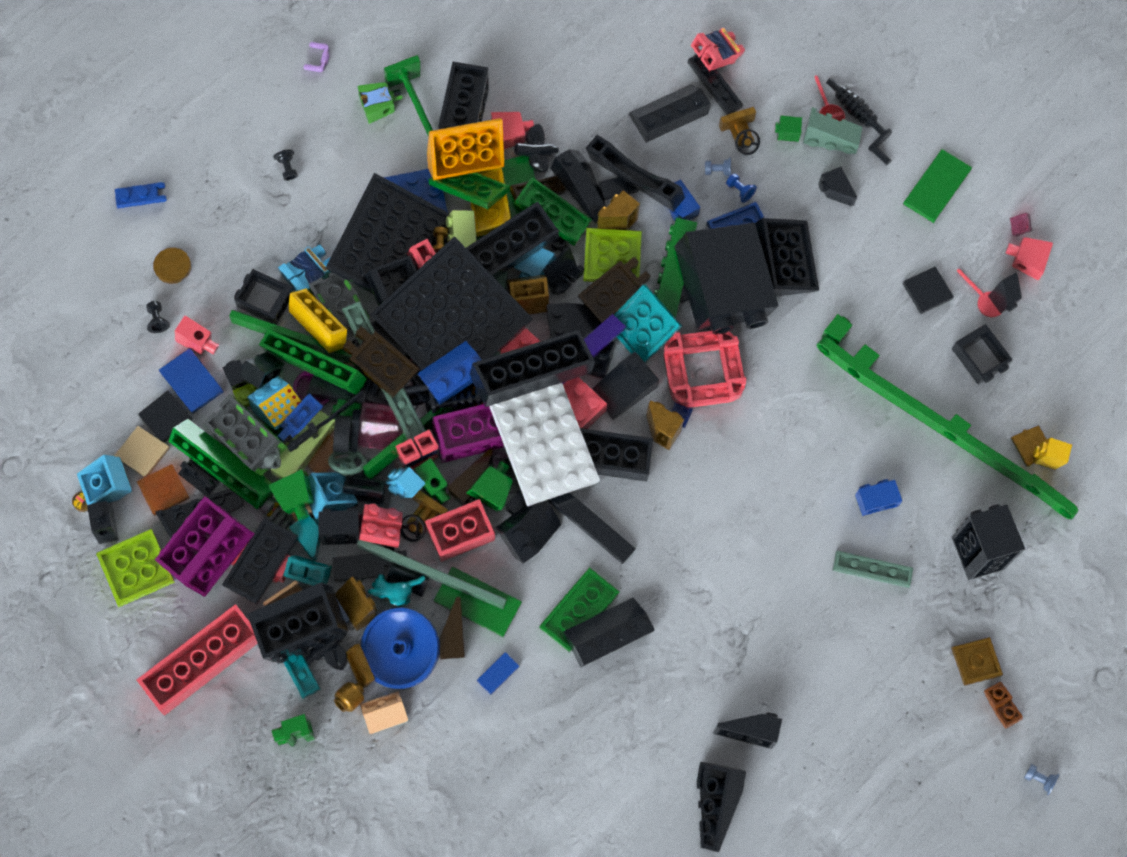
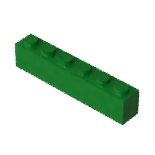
(671, 279)
(312, 362)
(221, 463)

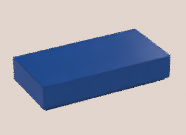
(497, 673)

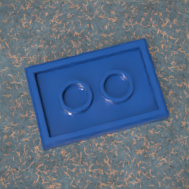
(747, 214)
(191, 381)

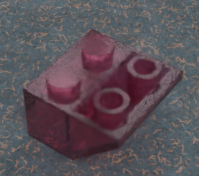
(377, 426)

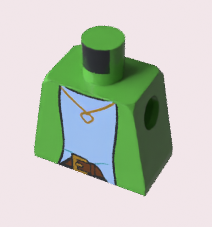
(378, 100)

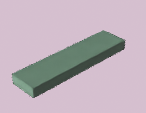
(872, 569)

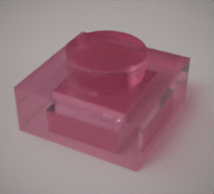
(1021, 224)

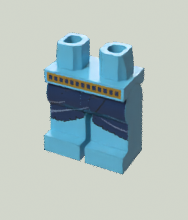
(305, 268)

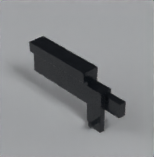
(361, 566)

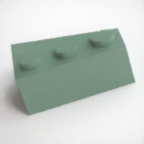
(831, 133)

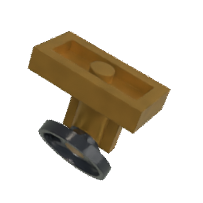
(739, 129)
(427, 509)

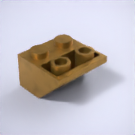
(620, 213)
(530, 293)
(663, 424)
(355, 603)

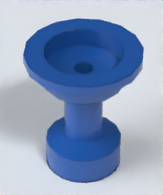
(746, 192)

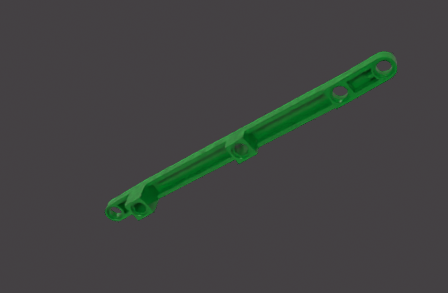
(953, 430)

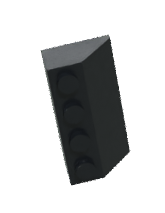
(670, 112)
(608, 631)

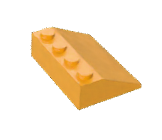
(465, 149)

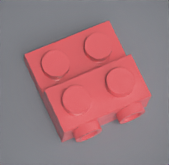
(380, 525)

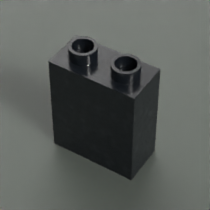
(726, 277)

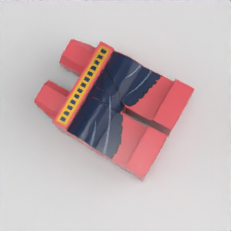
(718, 47)
(415, 454)

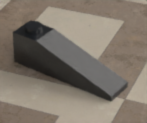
(580, 181)
(719, 797)

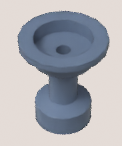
(725, 167)
(1049, 782)

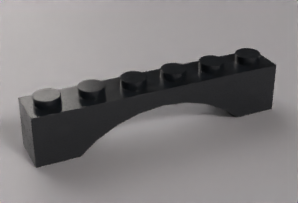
(656, 187)

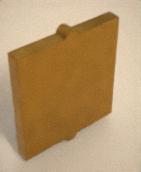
(1026, 443)

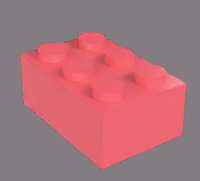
(460, 530)

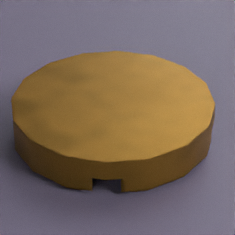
(172, 265)

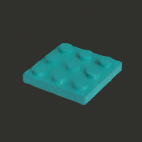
(646, 323)

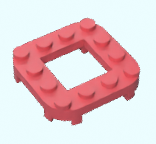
(706, 394)

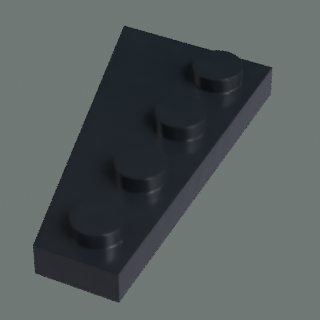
(174, 517)

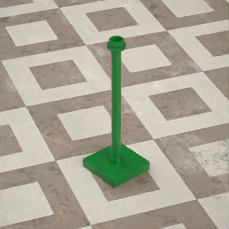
(402, 73)

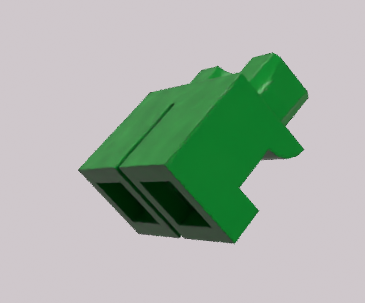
(294, 729)

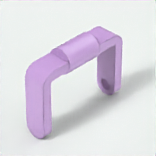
(324, 60)

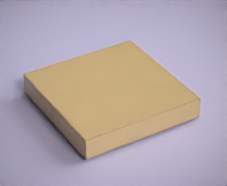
(142, 452)

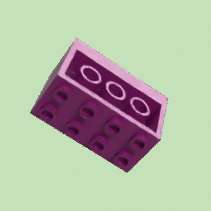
(466, 433)
(204, 546)

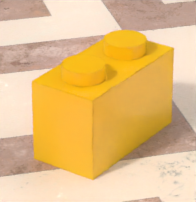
(1052, 453)

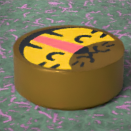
(79, 502)

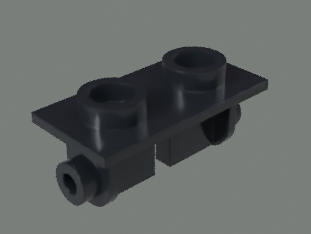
(198, 477)

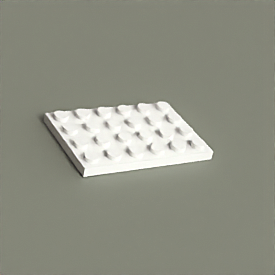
(544, 444)

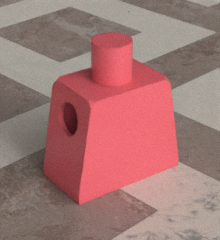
(513, 127)
(1030, 256)
(195, 337)

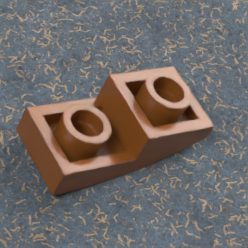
(1002, 705)

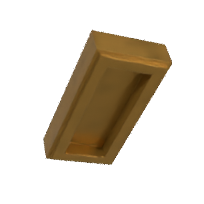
(360, 666)

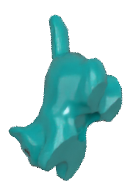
(397, 593)

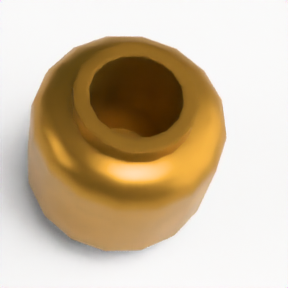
(349, 696)

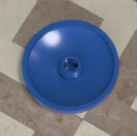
(401, 648)

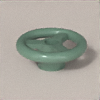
(347, 464)

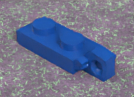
(299, 417)

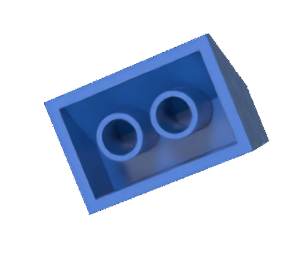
(450, 373)

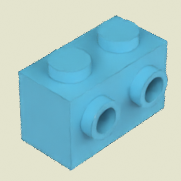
(404, 482)

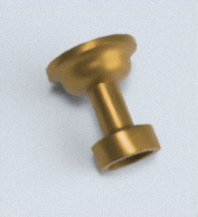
(440, 233)

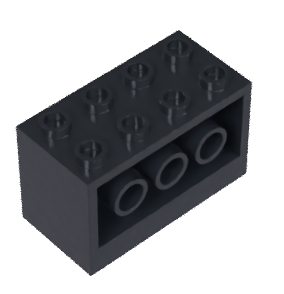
(464, 95)
(987, 541)
(298, 623)

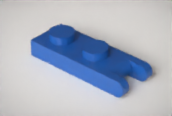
(139, 195)

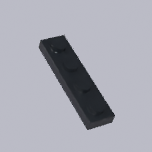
(716, 86)

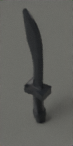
(313, 430)

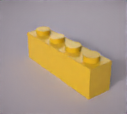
(317, 320)

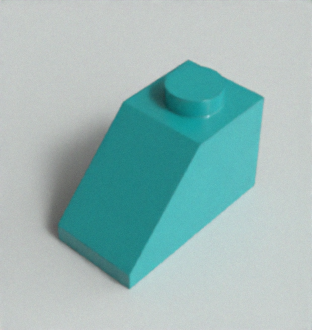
(308, 535)

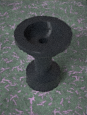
(285, 157)
(158, 323)

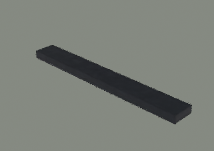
(591, 525)

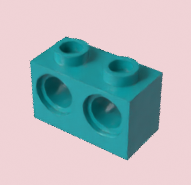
(307, 570)

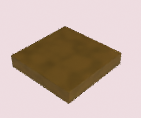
(977, 661)

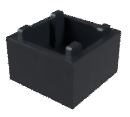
(339, 527)

